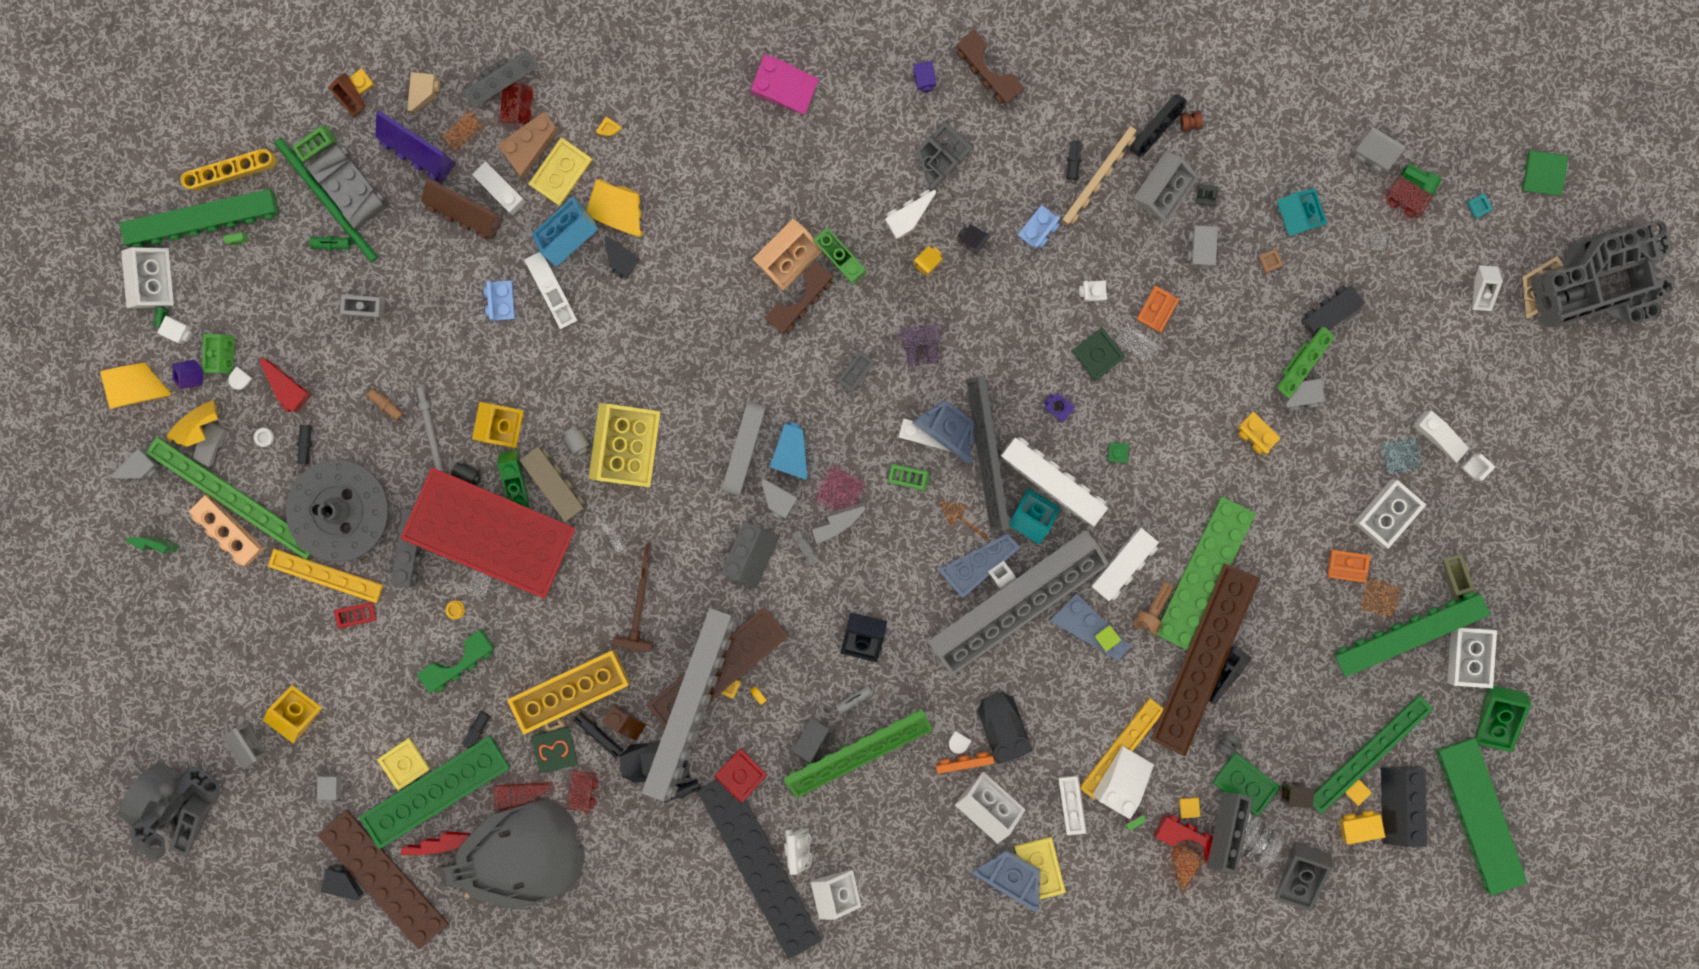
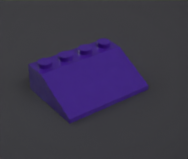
(412, 147)

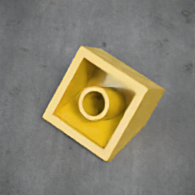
(497, 424)
(292, 714)

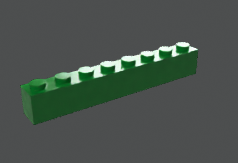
(199, 218)
(1412, 633)

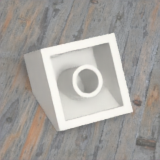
(836, 895)

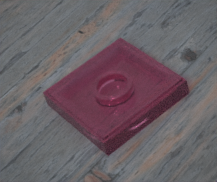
(839, 489)

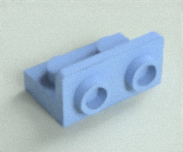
(1038, 227)
(500, 300)

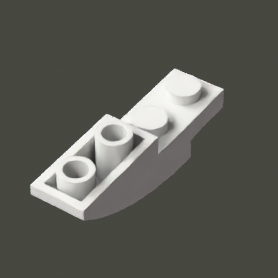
(550, 290)

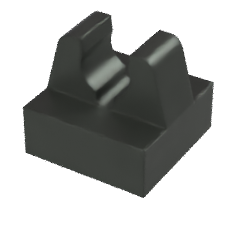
(1206, 195)

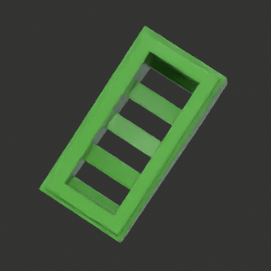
(326, 133)
(926, 476)

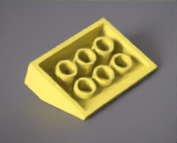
(624, 445)

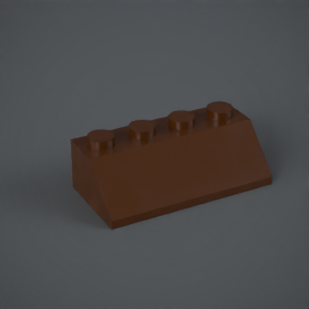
(461, 209)

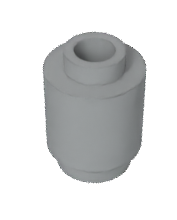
(576, 441)

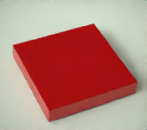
(740, 775)

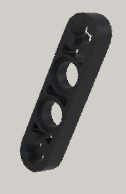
(1158, 125)

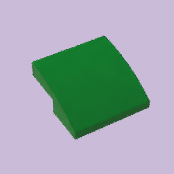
(1545, 172)
(151, 543)

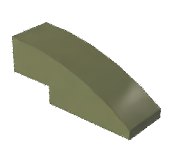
(1457, 576)

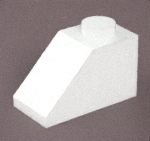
(1486, 287)

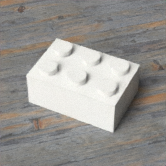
(1389, 513)
(1472, 657)

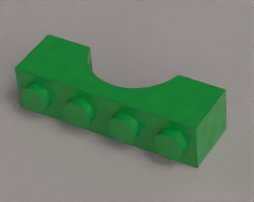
(437, 675)

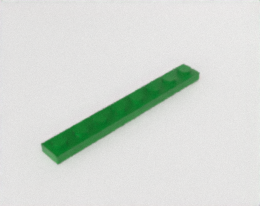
(1370, 753)

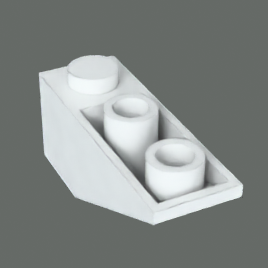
(906, 219)

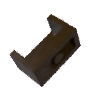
(1296, 795)

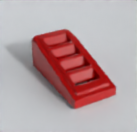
(338, 617)

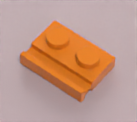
(1157, 309)
(1348, 566)

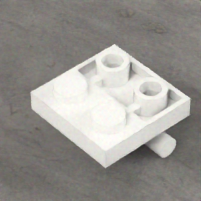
(798, 850)

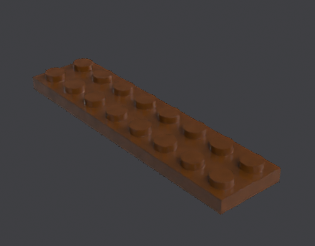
(747, 647)
(383, 879)

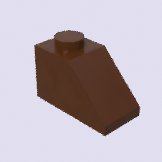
(624, 722)

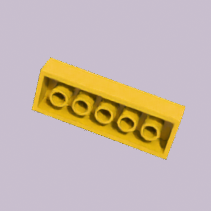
(569, 691)

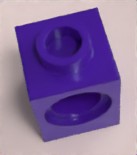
(924, 76)
(1066, 410)

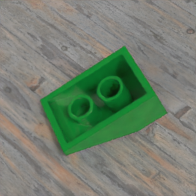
(1502, 718)

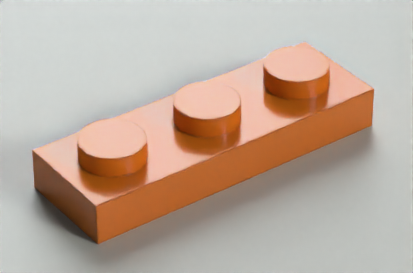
(964, 762)

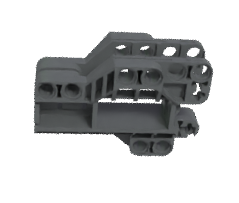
(1562, 291)

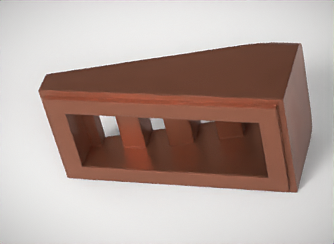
(344, 85)

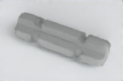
(805, 547)

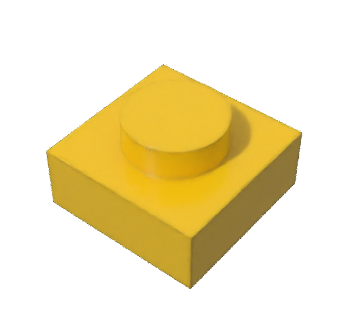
(361, 81)

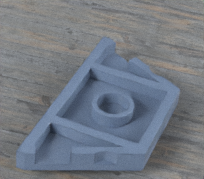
(949, 428)
(1012, 877)

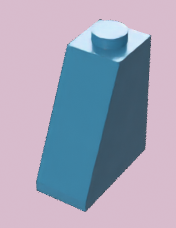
(790, 452)

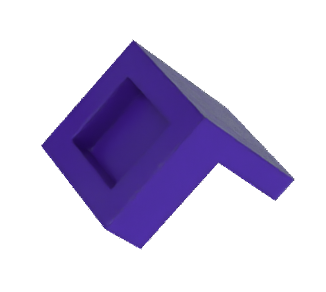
(187, 374)

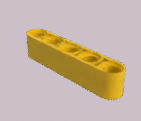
(219, 170)

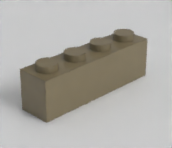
(552, 483)

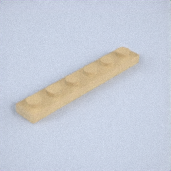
(1104, 170)

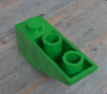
(513, 477)

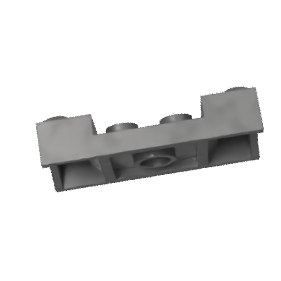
(347, 186)

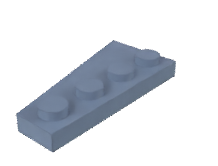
(973, 568)
(1085, 623)

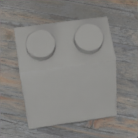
(1377, 150)
(778, 499)
(244, 746)

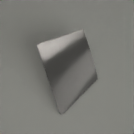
(936, 159)

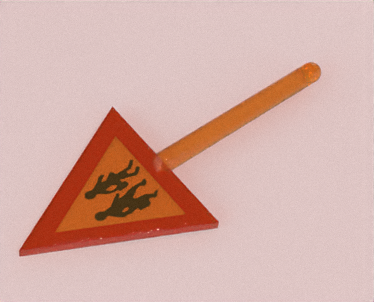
(954, 511)

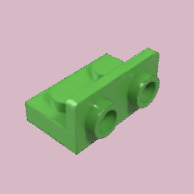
(218, 353)

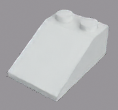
(1124, 782)

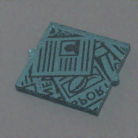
(1401, 455)

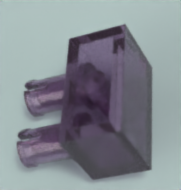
(920, 336)

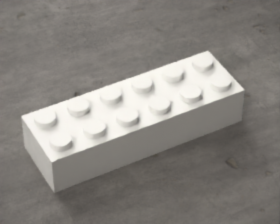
(1053, 482)

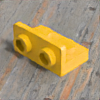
(1258, 433)

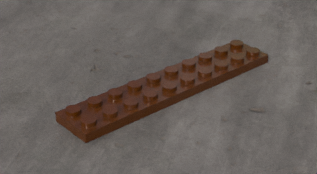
(1205, 659)

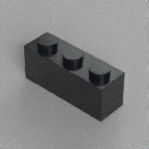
(1333, 310)

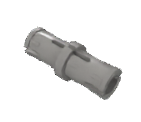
(854, 700)

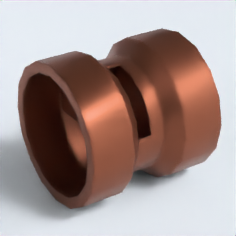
(1191, 121)

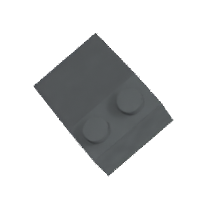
(1304, 876)

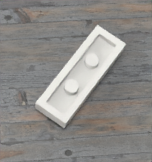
(1072, 805)

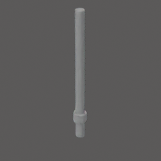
(424, 406)

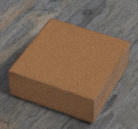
(1270, 260)

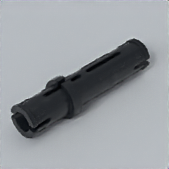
(598, 735)

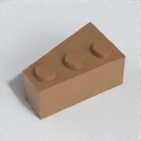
(528, 143)

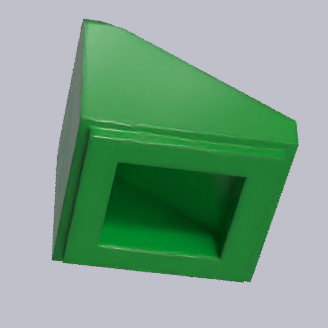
(159, 315)

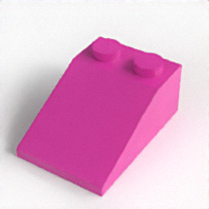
(784, 84)

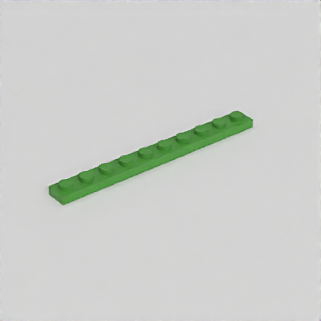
(224, 493)

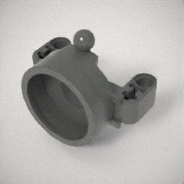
(156, 800)

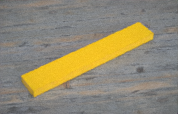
(325, 575)
(1128, 738)

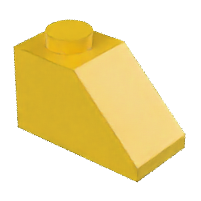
(928, 260)

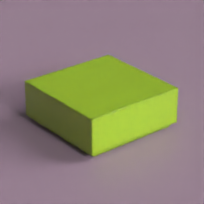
(1107, 638)

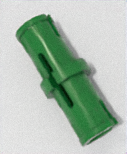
(325, 243)

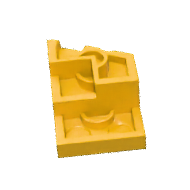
(615, 207)
(132, 385)
(189, 428)

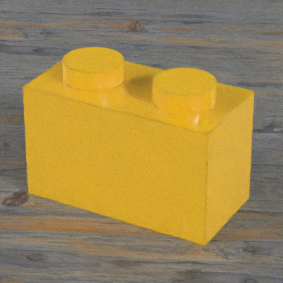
(1361, 827)

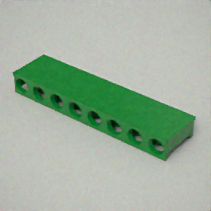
(1481, 816)

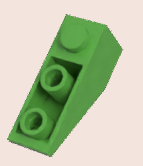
(840, 256)

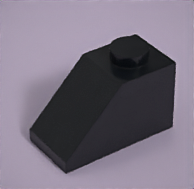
(973, 239)
(620, 258)
(341, 883)

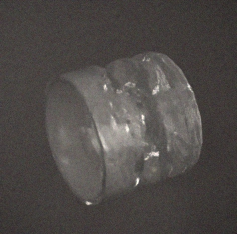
(1261, 844)

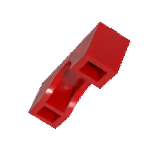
(1172, 832)

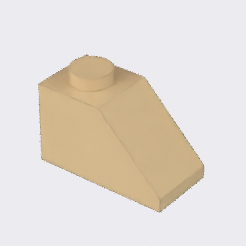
(421, 91)

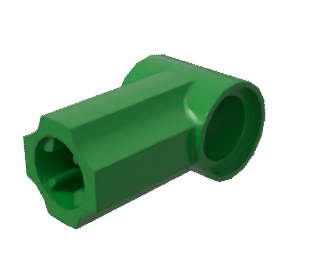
(1425, 180)

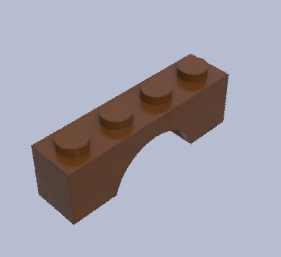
(1004, 86)
(816, 280)

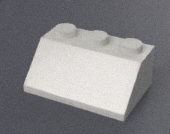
(147, 277)
(990, 807)

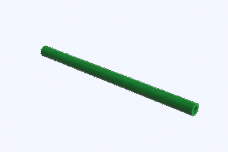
(325, 199)

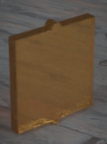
(1380, 598)

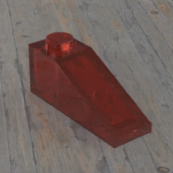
(514, 795)

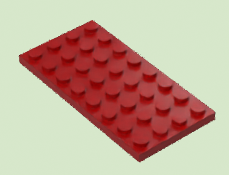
(487, 533)

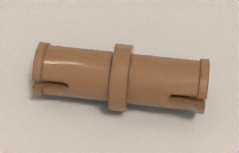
(384, 404)

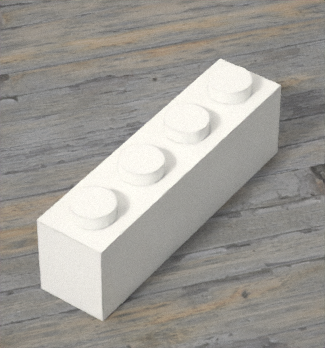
(1124, 564)

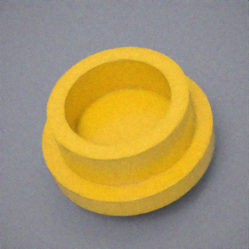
(455, 609)

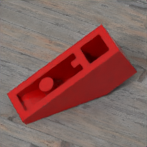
(284, 387)

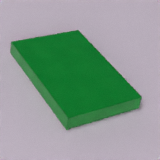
(1245, 779)

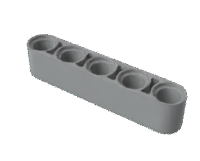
(743, 448)

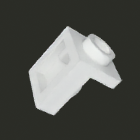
(1093, 290)

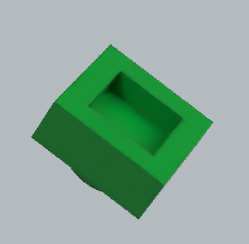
(1118, 452)

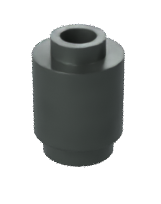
(466, 473)

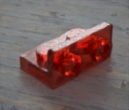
(516, 104)
(581, 791)

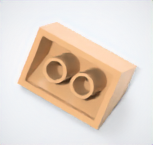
(788, 254)

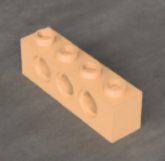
(200, 514)

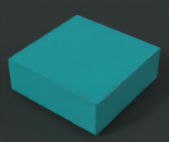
(1479, 206)

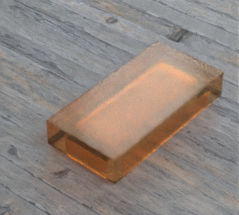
(462, 130)

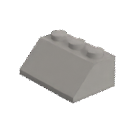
(1166, 187)

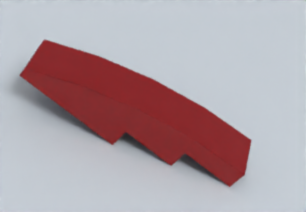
(448, 841)

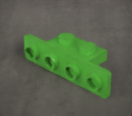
(1304, 362)

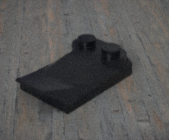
(1004, 727)
(638, 759)

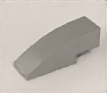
(838, 522)

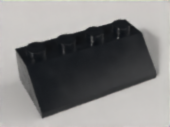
(1404, 806)

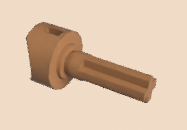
(1149, 620)

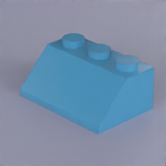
(564, 231)

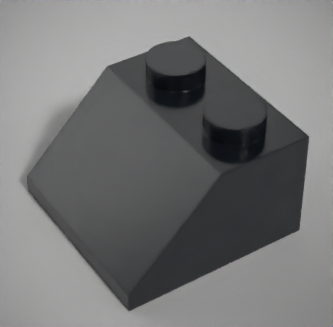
(863, 637)

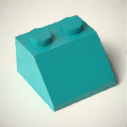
(1301, 211)
(1034, 516)

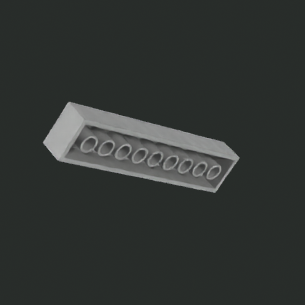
(1018, 602)
(689, 705)

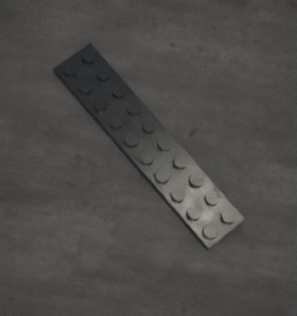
(761, 869)

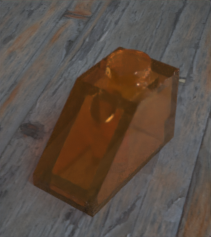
(1185, 864)

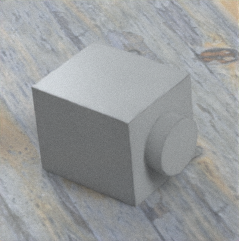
(329, 787)

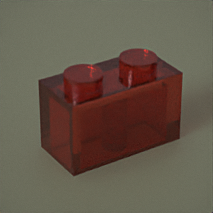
(1408, 197)

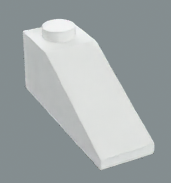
(499, 188)
(913, 433)
(1441, 435)

